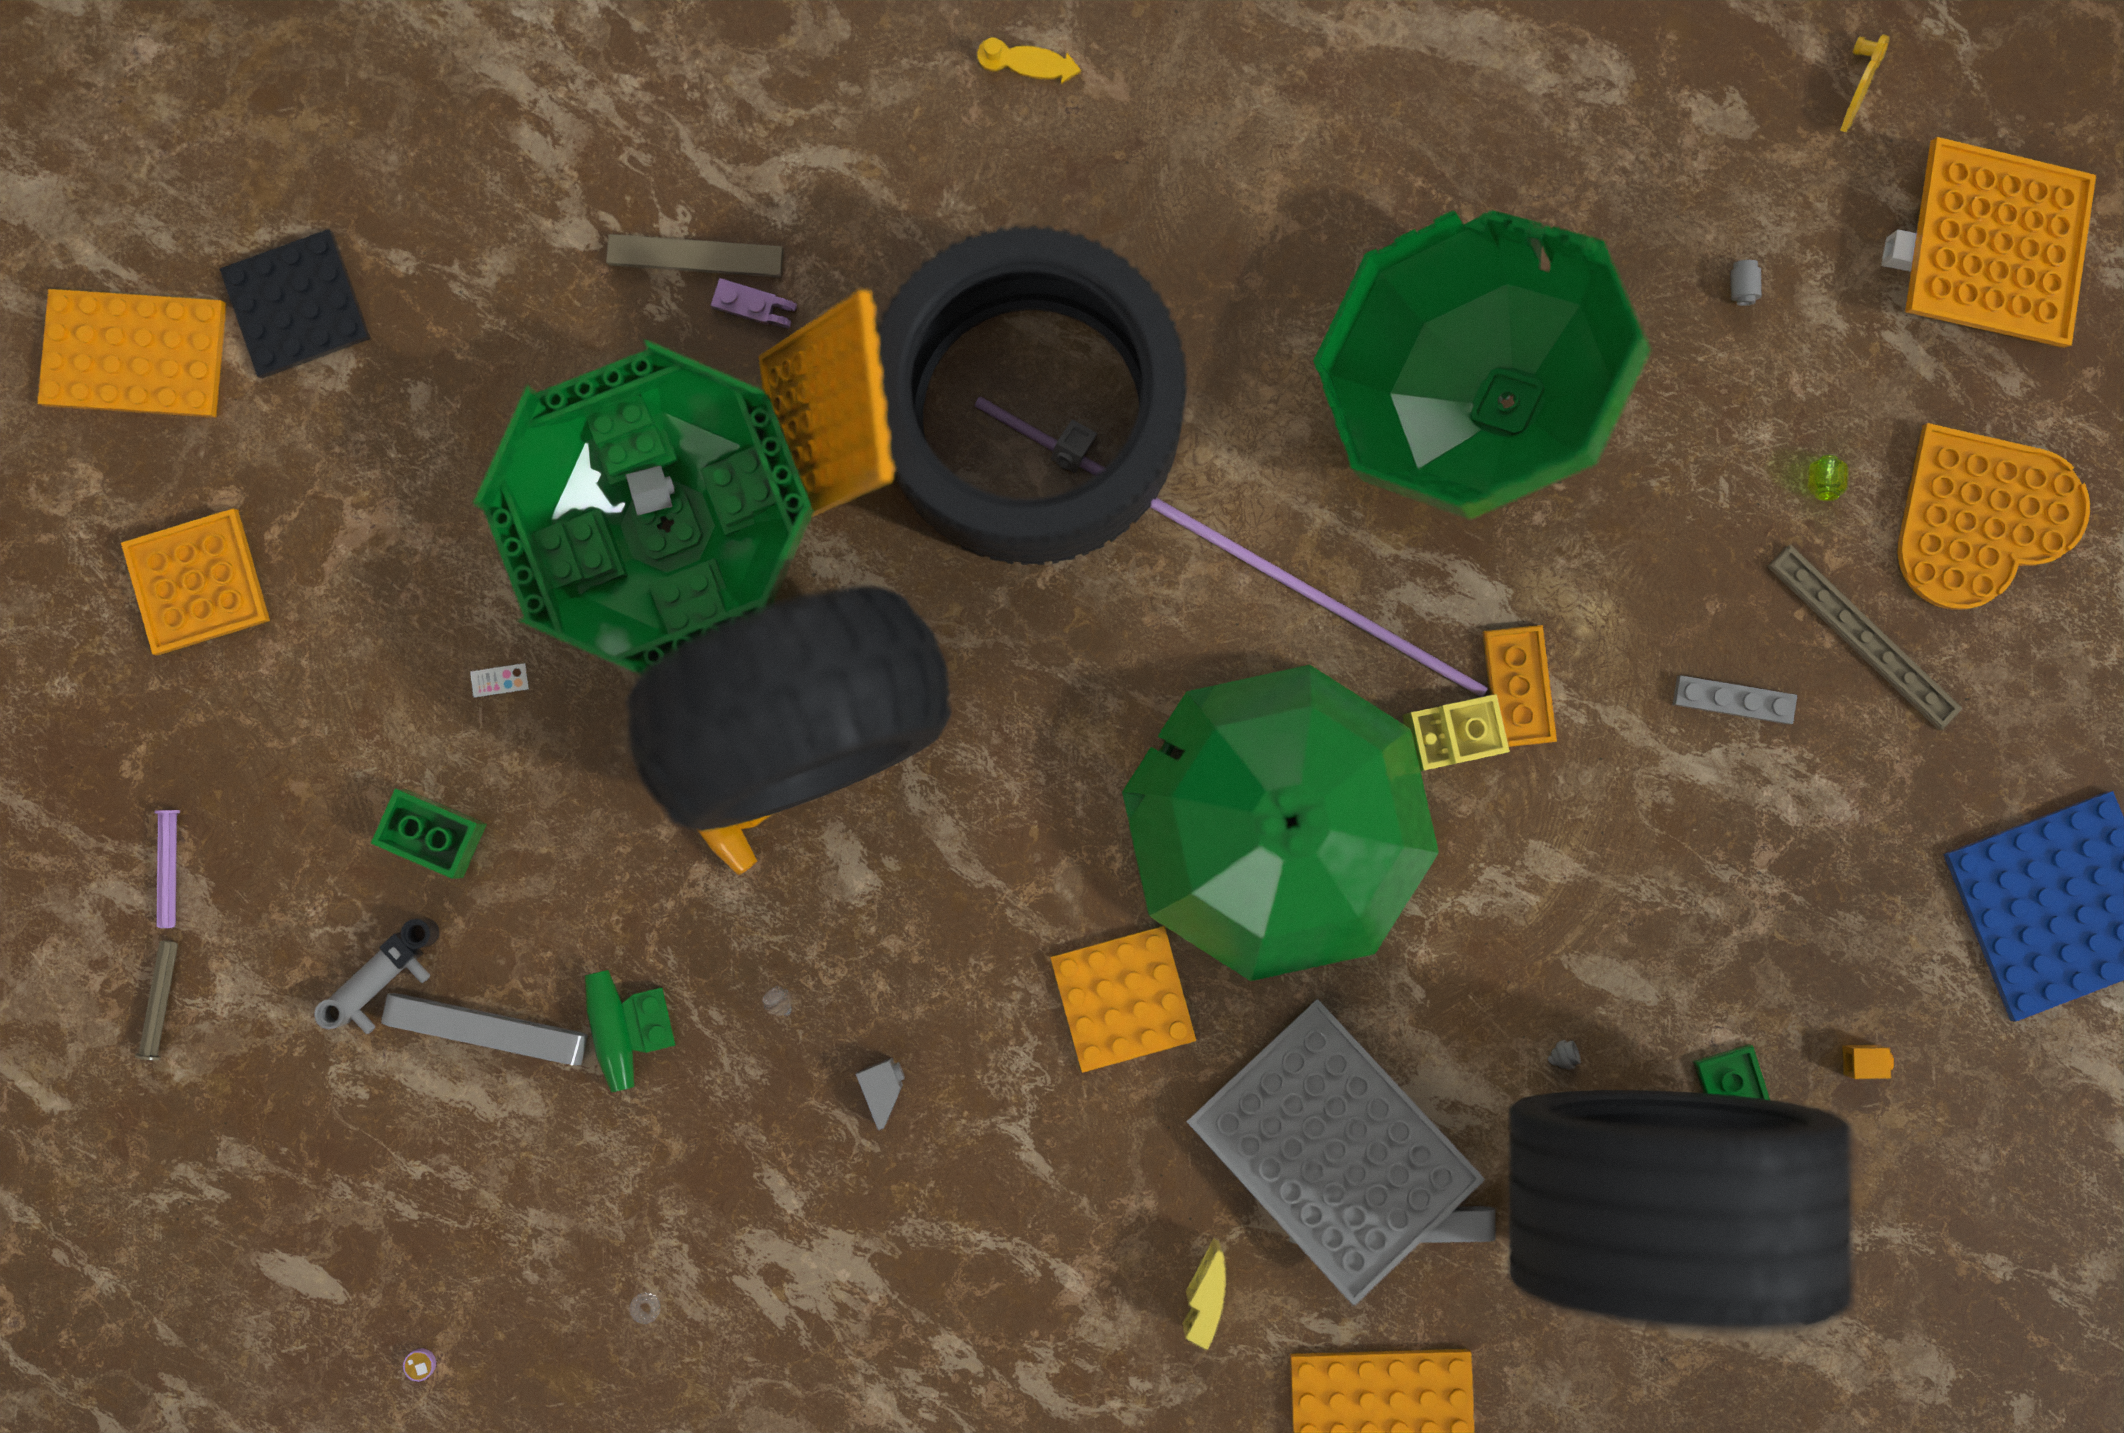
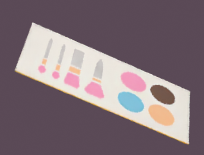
(499, 680)

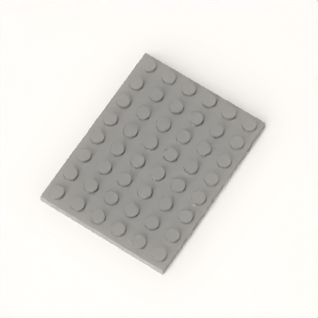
(1335, 1151)

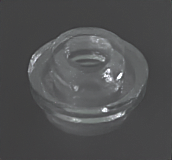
(641, 1316)

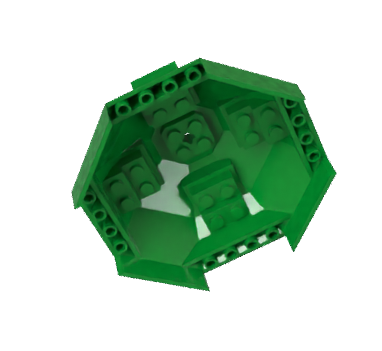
(571, 529)

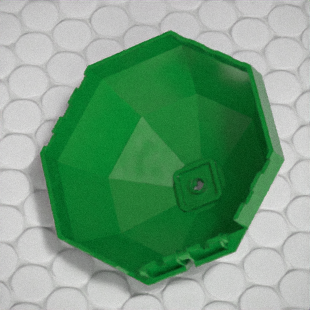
(1455, 327)
(1216, 834)

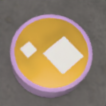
(419, 1364)

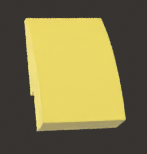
(1457, 732)
(1206, 1297)

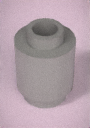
(1745, 282)

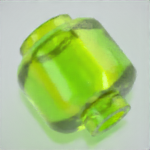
(1828, 478)

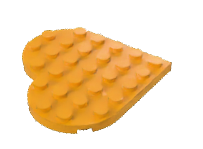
(1982, 512)

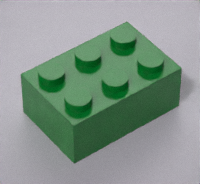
(428, 833)

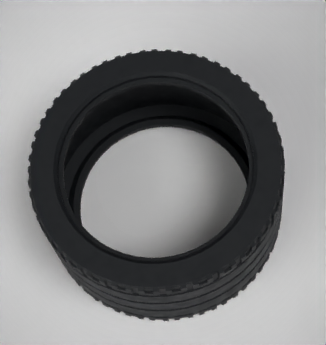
(1018, 273)
(1681, 1208)

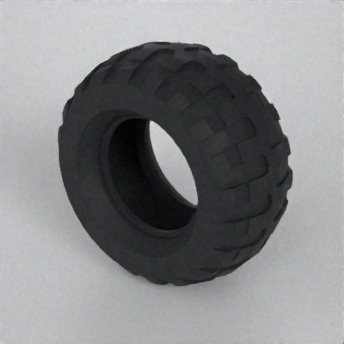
(787, 706)

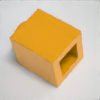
(1867, 1061)

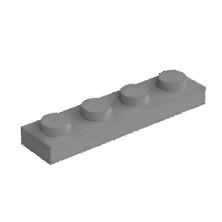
(1735, 700)

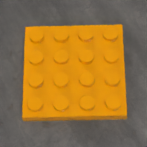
(195, 582)
(1123, 999)

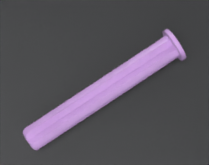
(166, 868)

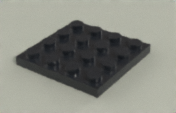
(295, 303)

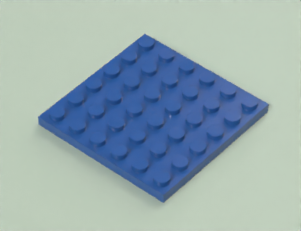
(2048, 904)

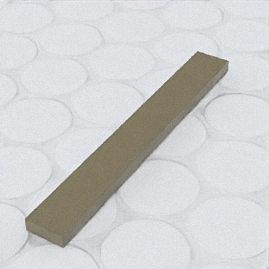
(1864, 637)

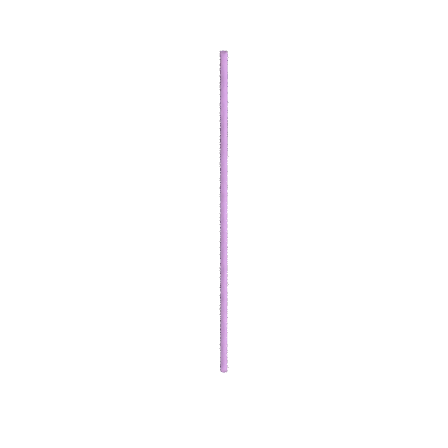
(1254, 560)

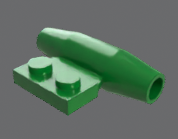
(620, 1027)

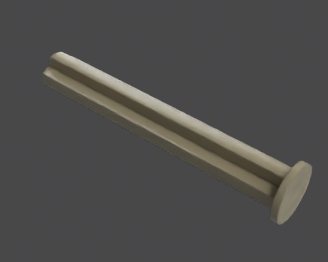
(158, 1001)

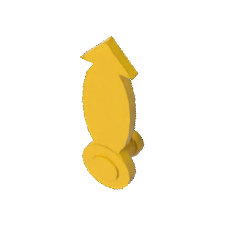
(1876, 51)
(1026, 60)

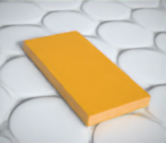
(1522, 684)

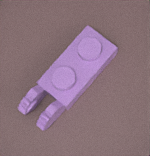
(750, 303)

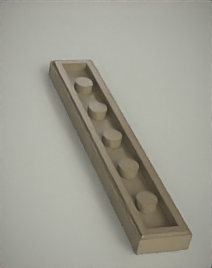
(695, 255)

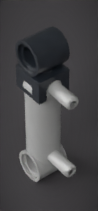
(394, 955)

